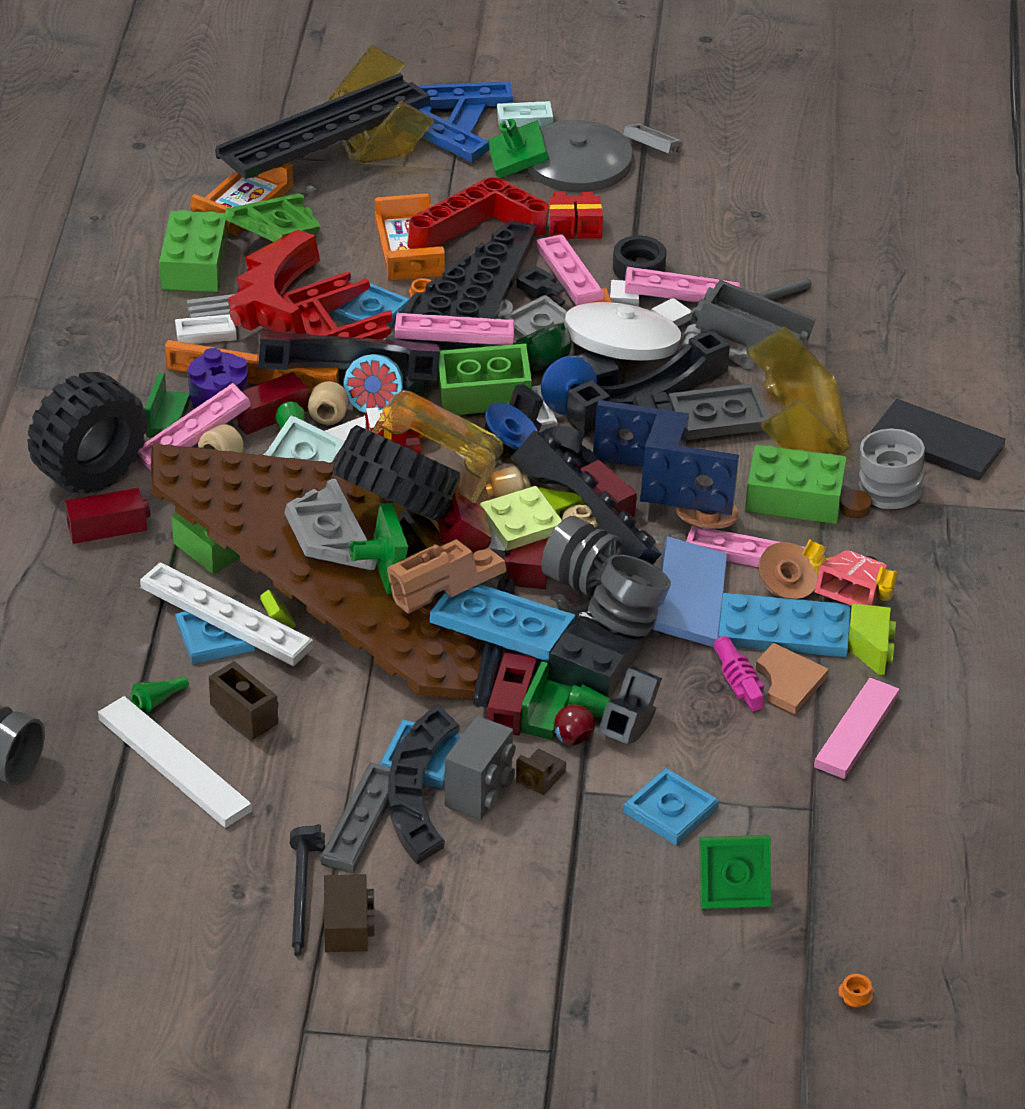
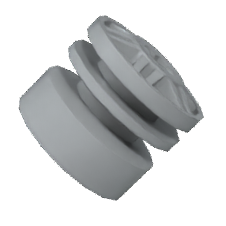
(892, 468)

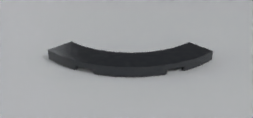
(406, 783)

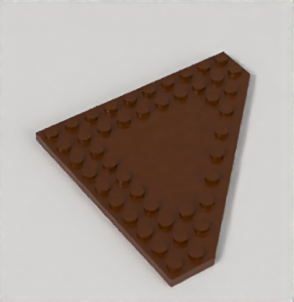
(243, 508)

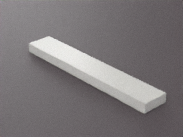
(227, 614)
(175, 762)

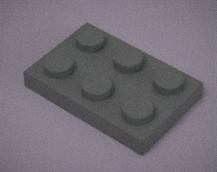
(721, 410)

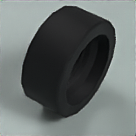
(638, 247)

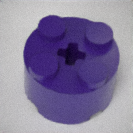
(213, 373)

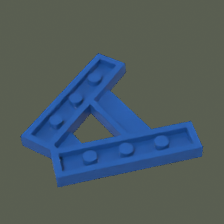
(469, 105)

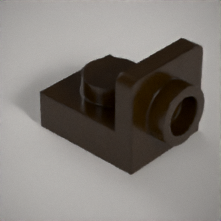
(539, 771)

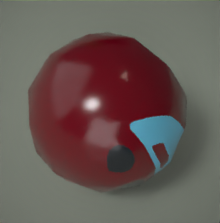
(573, 724)

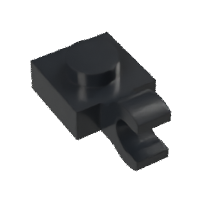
(539, 283)

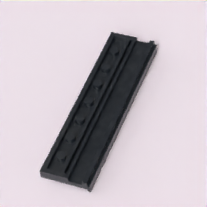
(319, 126)

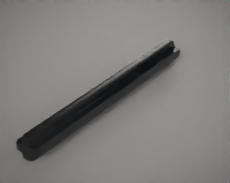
(490, 659)

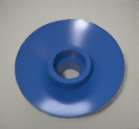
(560, 378)
(509, 424)

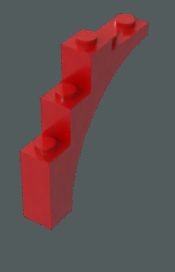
(267, 278)

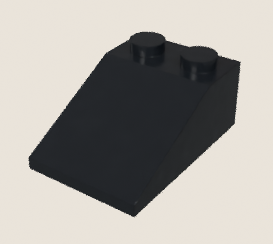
(592, 658)

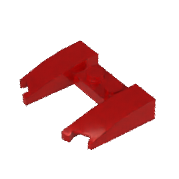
(329, 294)

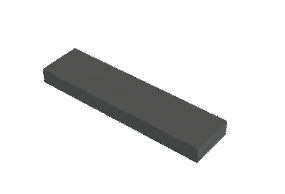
(358, 820)

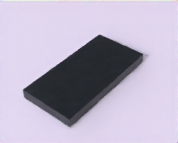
(945, 439)

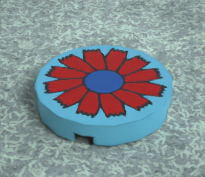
(372, 382)

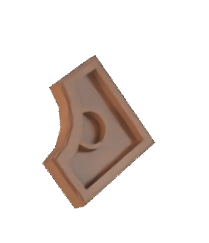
(790, 676)

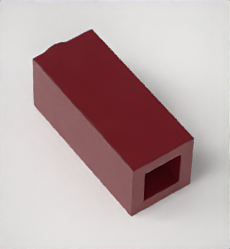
(267, 398)
(106, 515)
(510, 690)

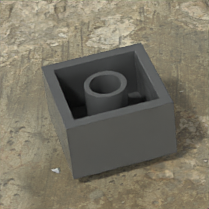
(479, 767)

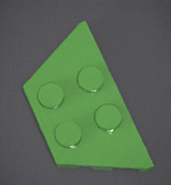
(274, 217)

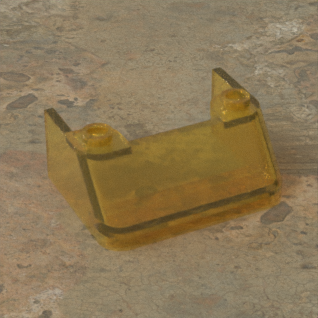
(401, 127)
(809, 396)
(478, 446)

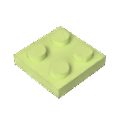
(521, 517)

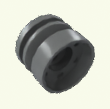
(579, 554)
(629, 595)
(20, 745)

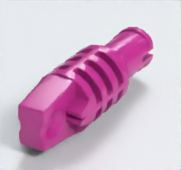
(739, 673)

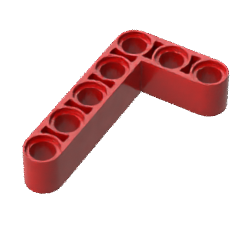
(473, 206)

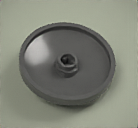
(582, 156)

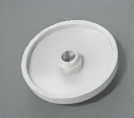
(622, 331)

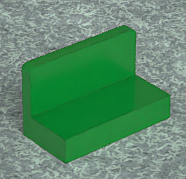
(164, 407)
(542, 704)

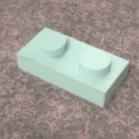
(525, 113)

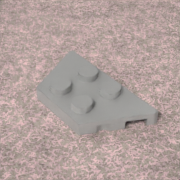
(326, 525)

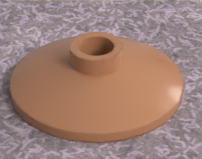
(707, 519)
(787, 559)

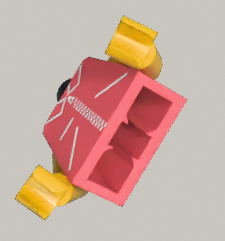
(850, 576)

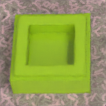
(277, 609)

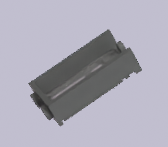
(748, 316)

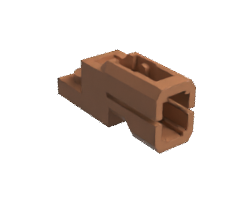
(438, 569)

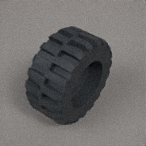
(66, 418)
(396, 473)

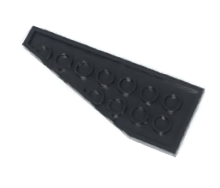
(479, 281)

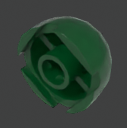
(546, 346)

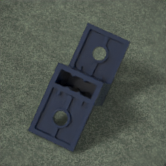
(667, 463)

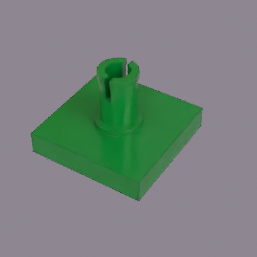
(517, 147)
(387, 546)
(735, 871)

